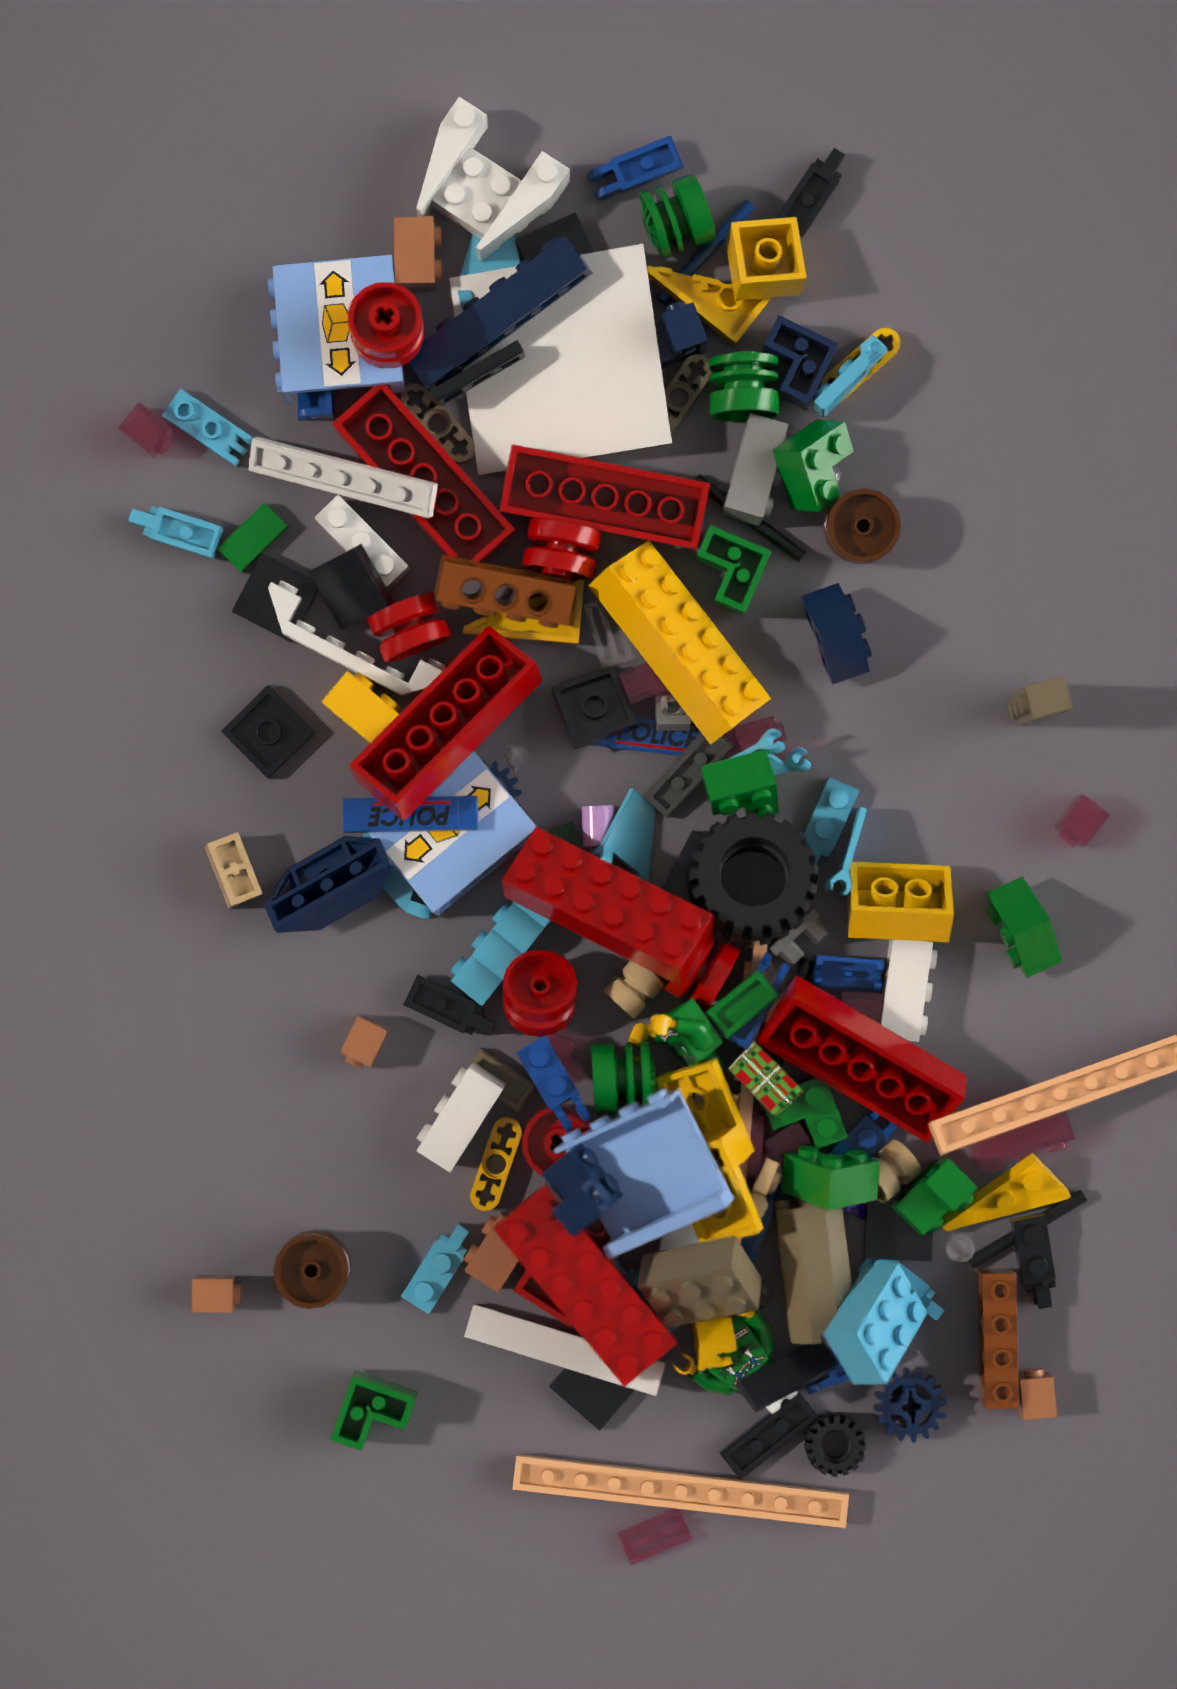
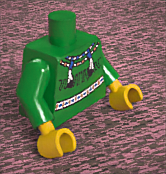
(684, 1032)
(753, 1352)

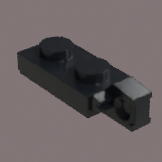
(813, 191)
(447, 1007)
(1034, 1257)

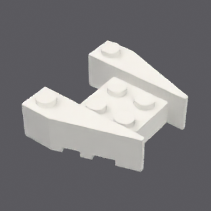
(479, 191)

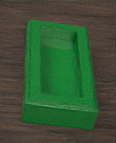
(252, 537)
(742, 1004)

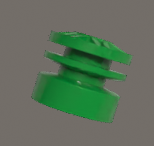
(677, 216)
(743, 379)
(621, 1075)

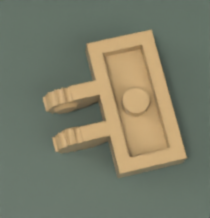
(765, 1184)

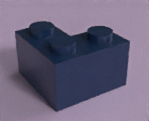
(680, 333)
(806, 355)
(837, 632)
(582, 1187)

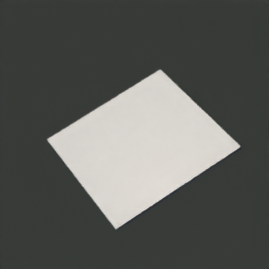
(586, 373)

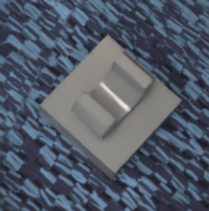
(670, 714)

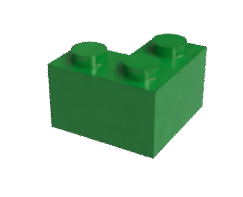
(807, 464)
(740, 561)
(741, 783)
(1023, 927)
(816, 1109)
(830, 1179)
(932, 1194)
(369, 1400)

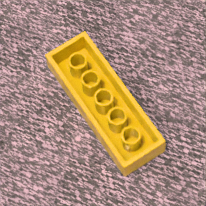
(679, 641)

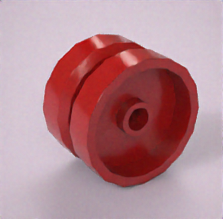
(386, 325)
(562, 549)
(407, 623)
(707, 974)
(539, 993)
(539, 1135)

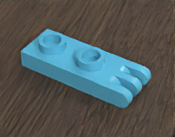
(206, 426)

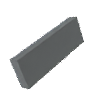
(685, 773)

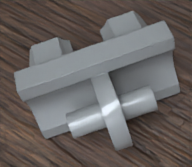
(788, 949)

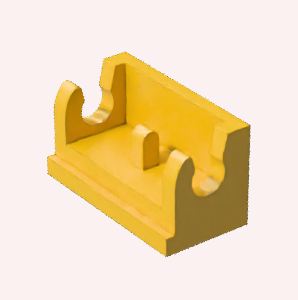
(712, 1338)

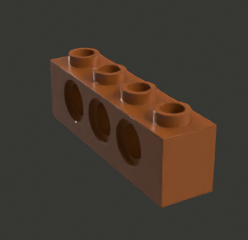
(456, 571)
(998, 1338)

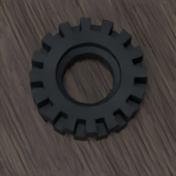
(844, 1462)

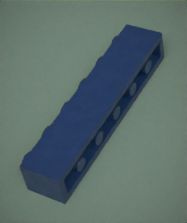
(500, 311)

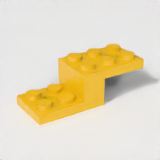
(727, 1141)

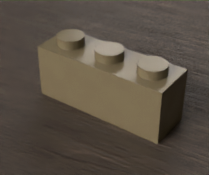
(1039, 701)

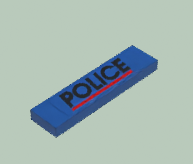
(647, 739)
(434, 814)

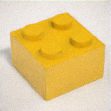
(765, 258)
(360, 707)

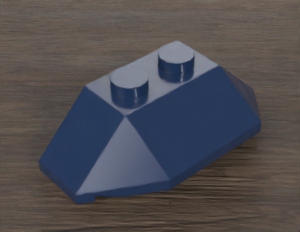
(329, 885)

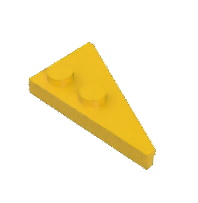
(712, 301)
(531, 628)
(1016, 1190)

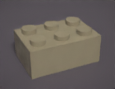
(700, 1282)

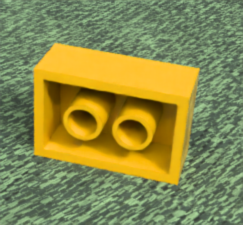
(900, 902)

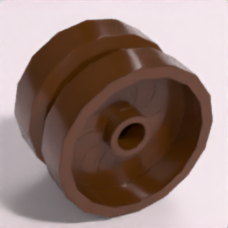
(876, 540)
(326, 1254)

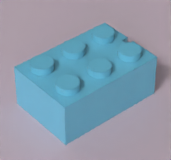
(875, 1323)

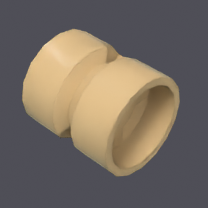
(634, 988)
(896, 1168)

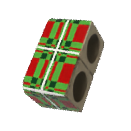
(765, 1079)

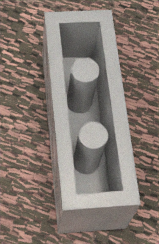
(755, 471)

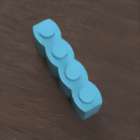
(494, 951)

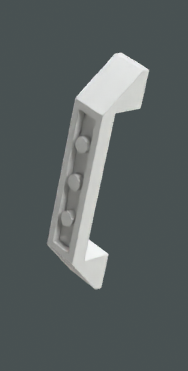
(286, 604)

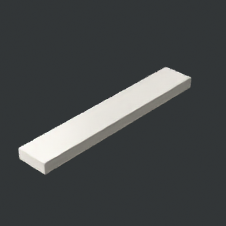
(342, 477)
(551, 1346)

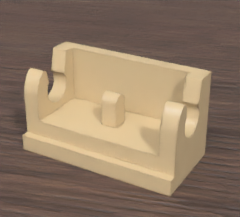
(233, 870)

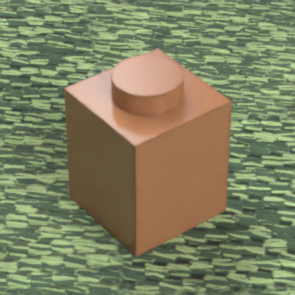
(363, 1042)
(215, 1293)
(1036, 1395)

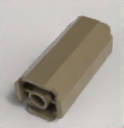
(812, 1266)

